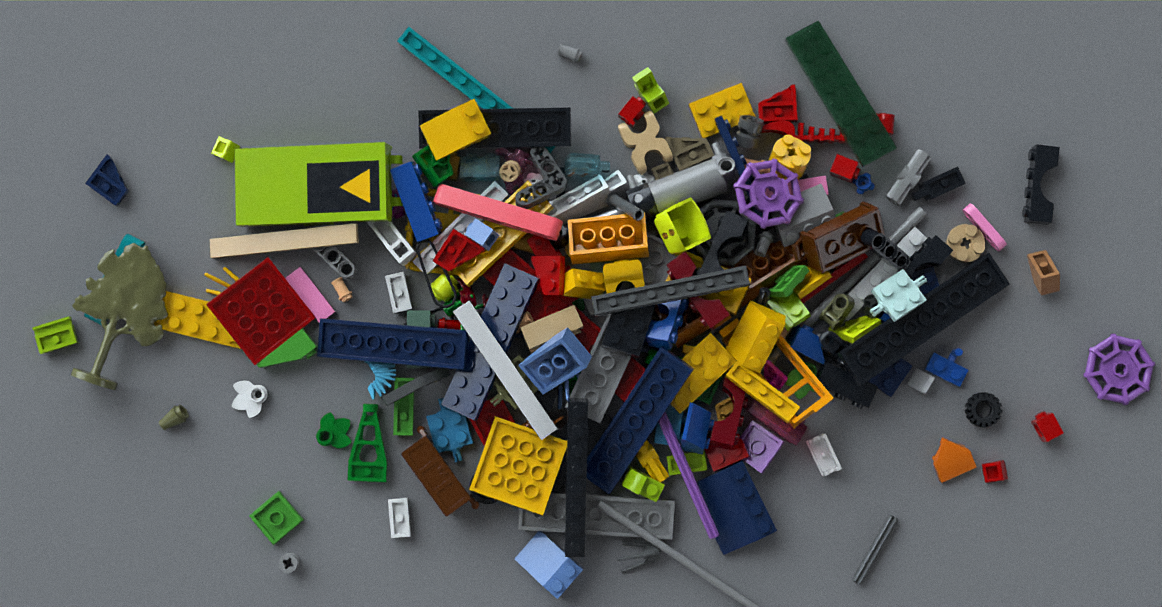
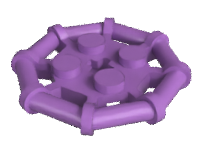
(761, 201)
(1108, 366)

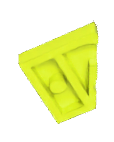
(856, 328)

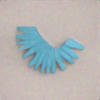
(382, 373)

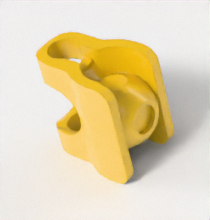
(623, 270)

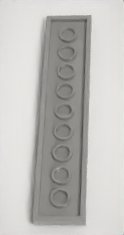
(607, 366)

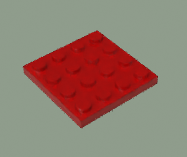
(261, 311)

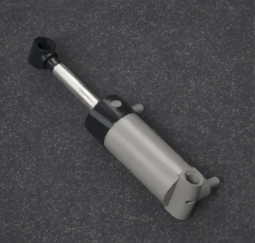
(698, 182)

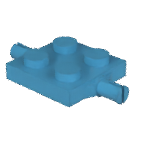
(449, 431)

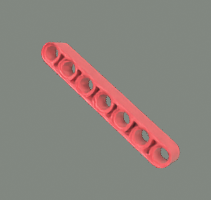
(498, 212)

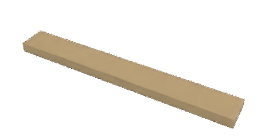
(284, 241)

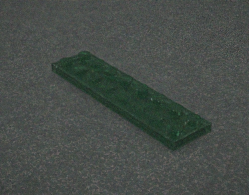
(840, 94)

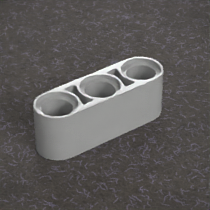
(339, 264)

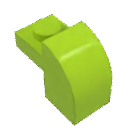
(650, 90)
(642, 484)

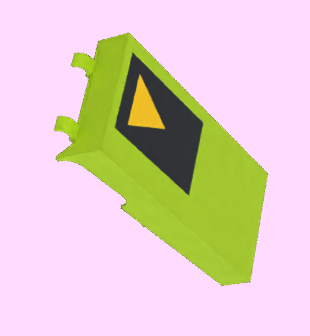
(314, 184)

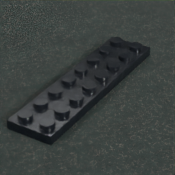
(517, 127)

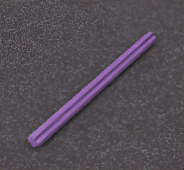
(688, 477)

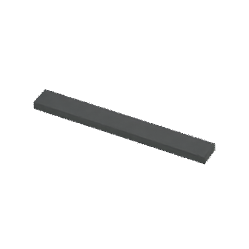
(670, 291)

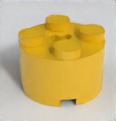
(791, 154)

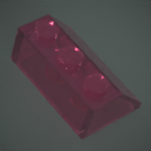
(776, 424)

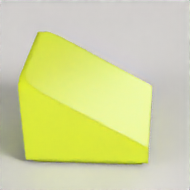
(225, 149)

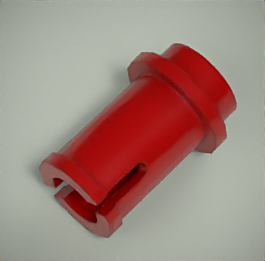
(448, 324)

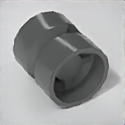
(748, 133)

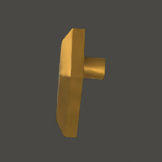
(724, 409)

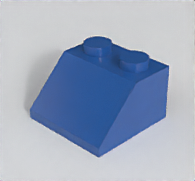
(696, 429)

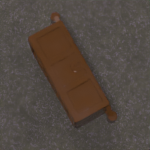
(838, 238)
(436, 475)

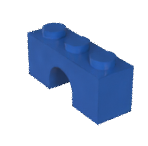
(665, 332)

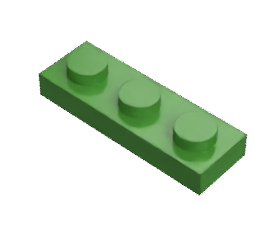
(403, 410)

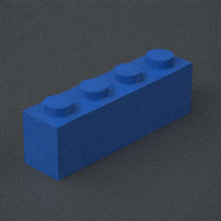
(416, 201)

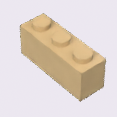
(544, 329)

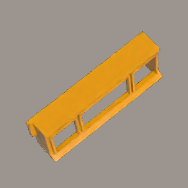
(802, 368)

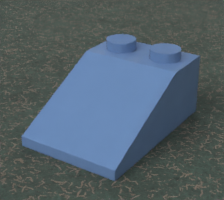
(556, 361)
(548, 564)

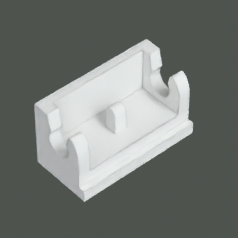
(823, 454)

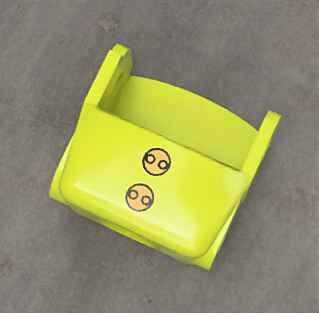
(682, 226)

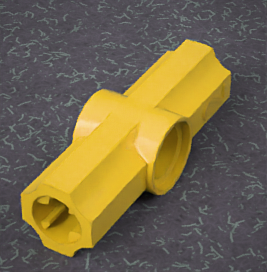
(650, 461)

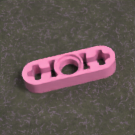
(985, 227)

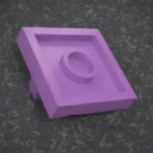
(761, 446)

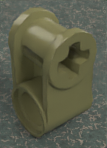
(834, 313)

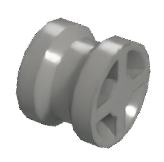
(290, 559)

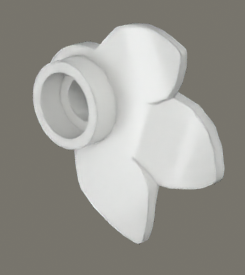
(246, 398)

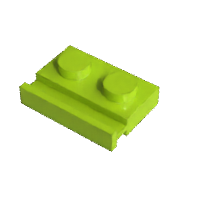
(791, 308)
(55, 335)

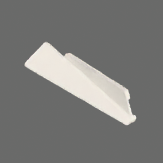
(588, 197)

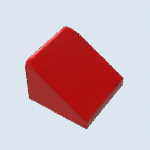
(994, 471)

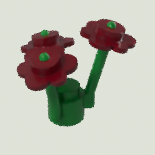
(467, 294)

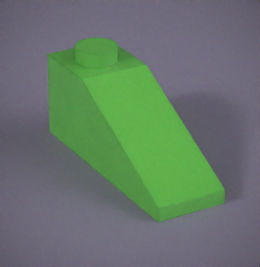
(295, 348)

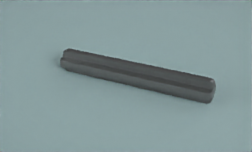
(875, 549)

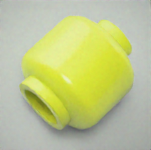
(442, 288)

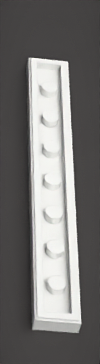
(505, 370)

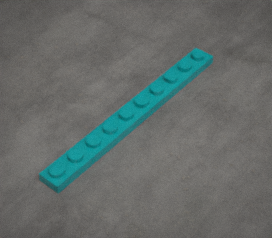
(452, 72)

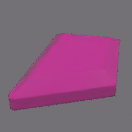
(774, 375)

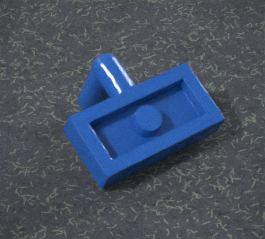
(947, 368)

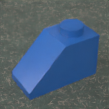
(806, 342)

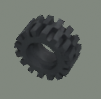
(994, 414)

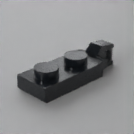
(939, 185)

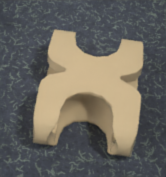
(645, 142)

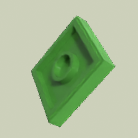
(276, 517)

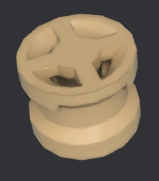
(508, 174)

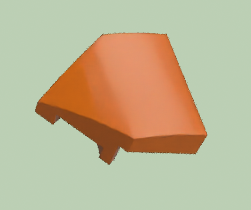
(952, 460)

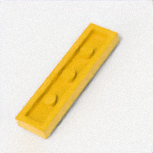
(762, 392)

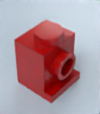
(632, 111)

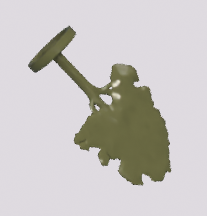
(128, 291)

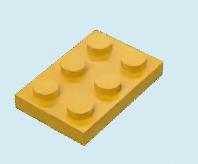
(729, 103)

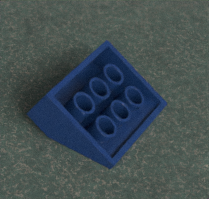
(735, 507)

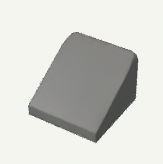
(920, 381)

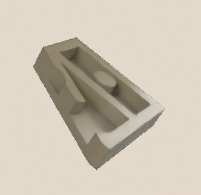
(689, 151)

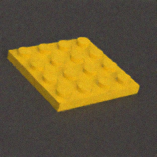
(518, 466)

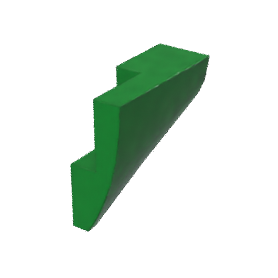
(434, 170)

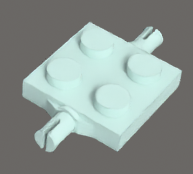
(898, 295)

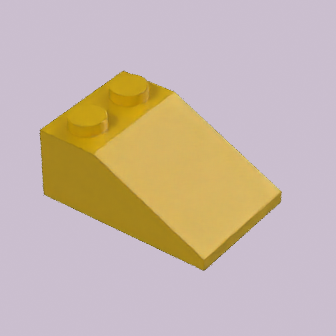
(455, 129)

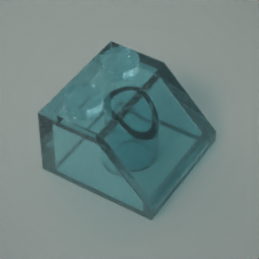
(480, 168)

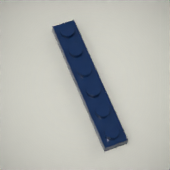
(731, 145)

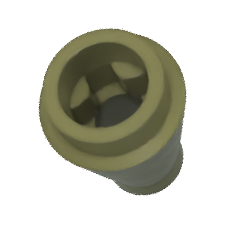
(175, 416)

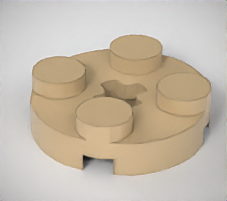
(970, 233)

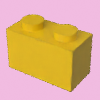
(583, 283)

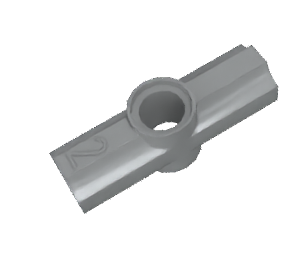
(908, 177)

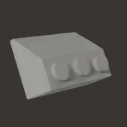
(809, 215)

